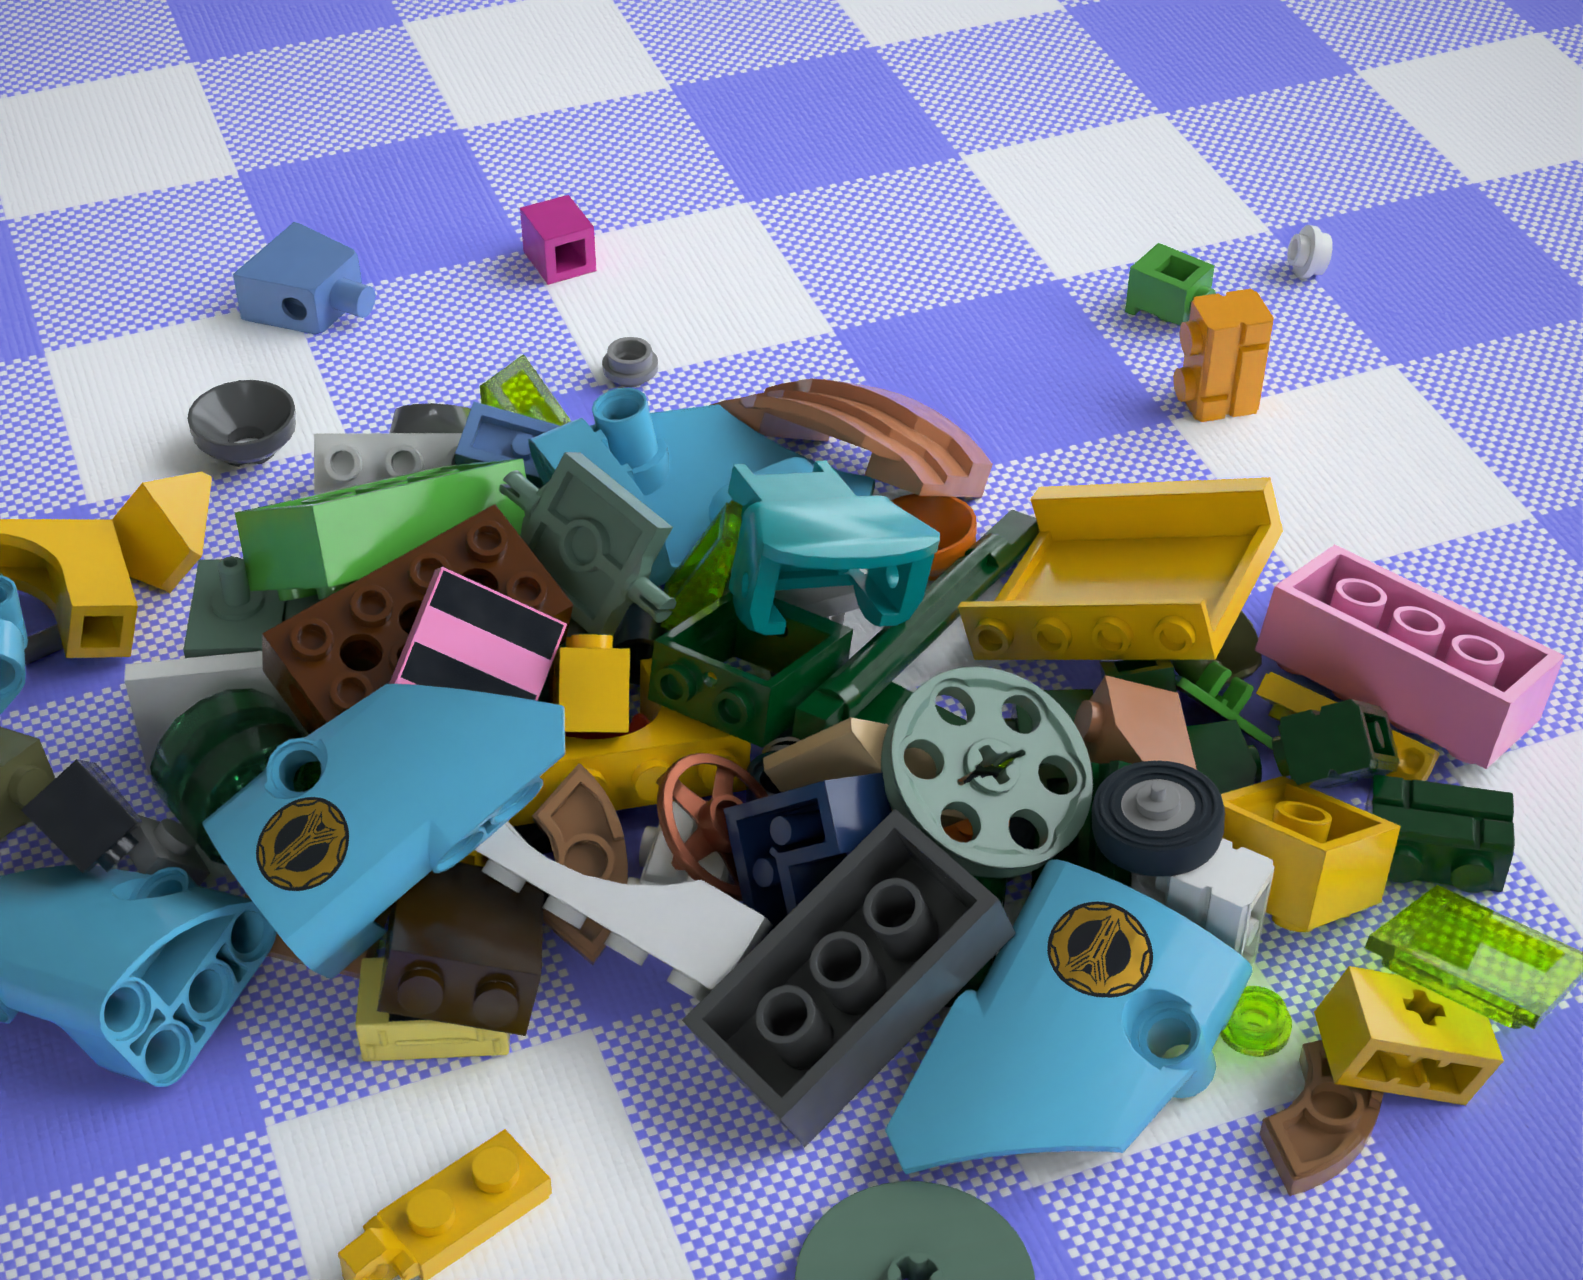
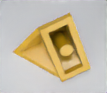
(164, 528)

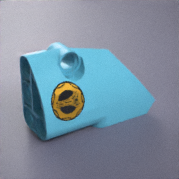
(401, 793)
(1072, 1029)

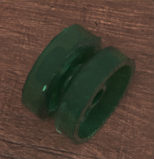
(217, 752)

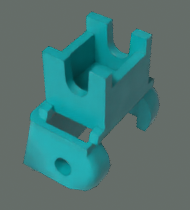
(819, 535)

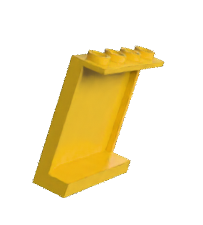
(1130, 572)

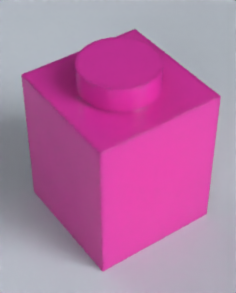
(558, 239)

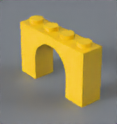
(79, 576)
(633, 762)

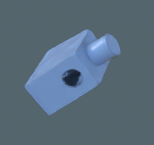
(302, 282)

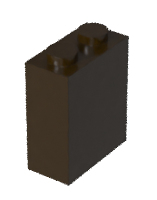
(464, 951)

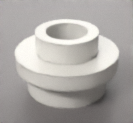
(1310, 252)

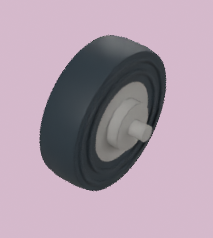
(1158, 818)

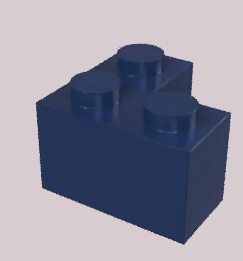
(799, 836)

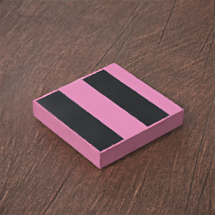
(478, 641)

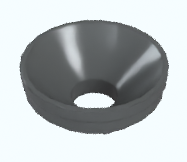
(241, 412)

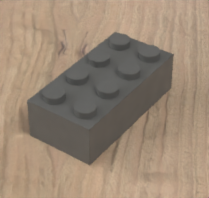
(850, 976)

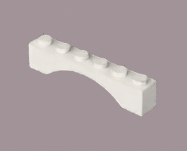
(681, 924)

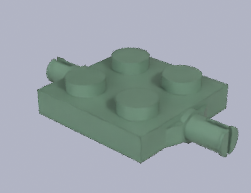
(593, 542)

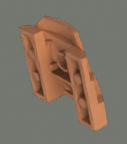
(908, 440)

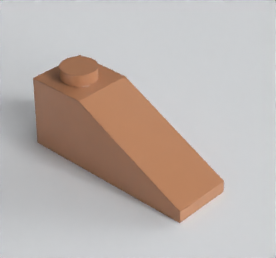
(1133, 724)

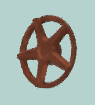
(708, 815)

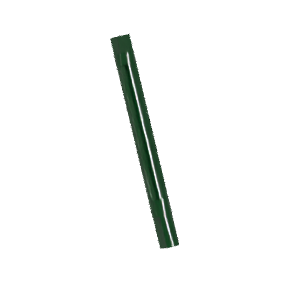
(898, 646)

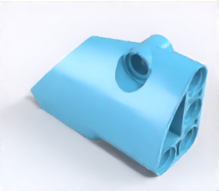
(672, 462)
(127, 961)

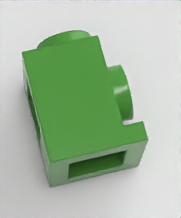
(1166, 283)

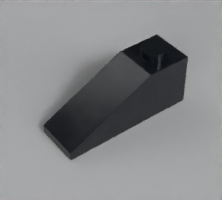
(85, 817)

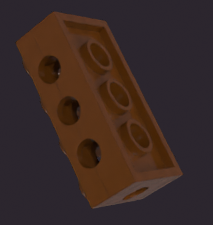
(355, 637)

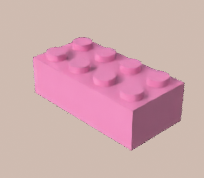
(1410, 653)

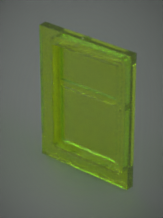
(1478, 958)

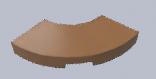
(588, 840)
(1321, 1127)

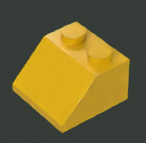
(1323, 850)

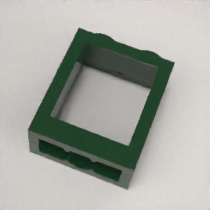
(738, 700)

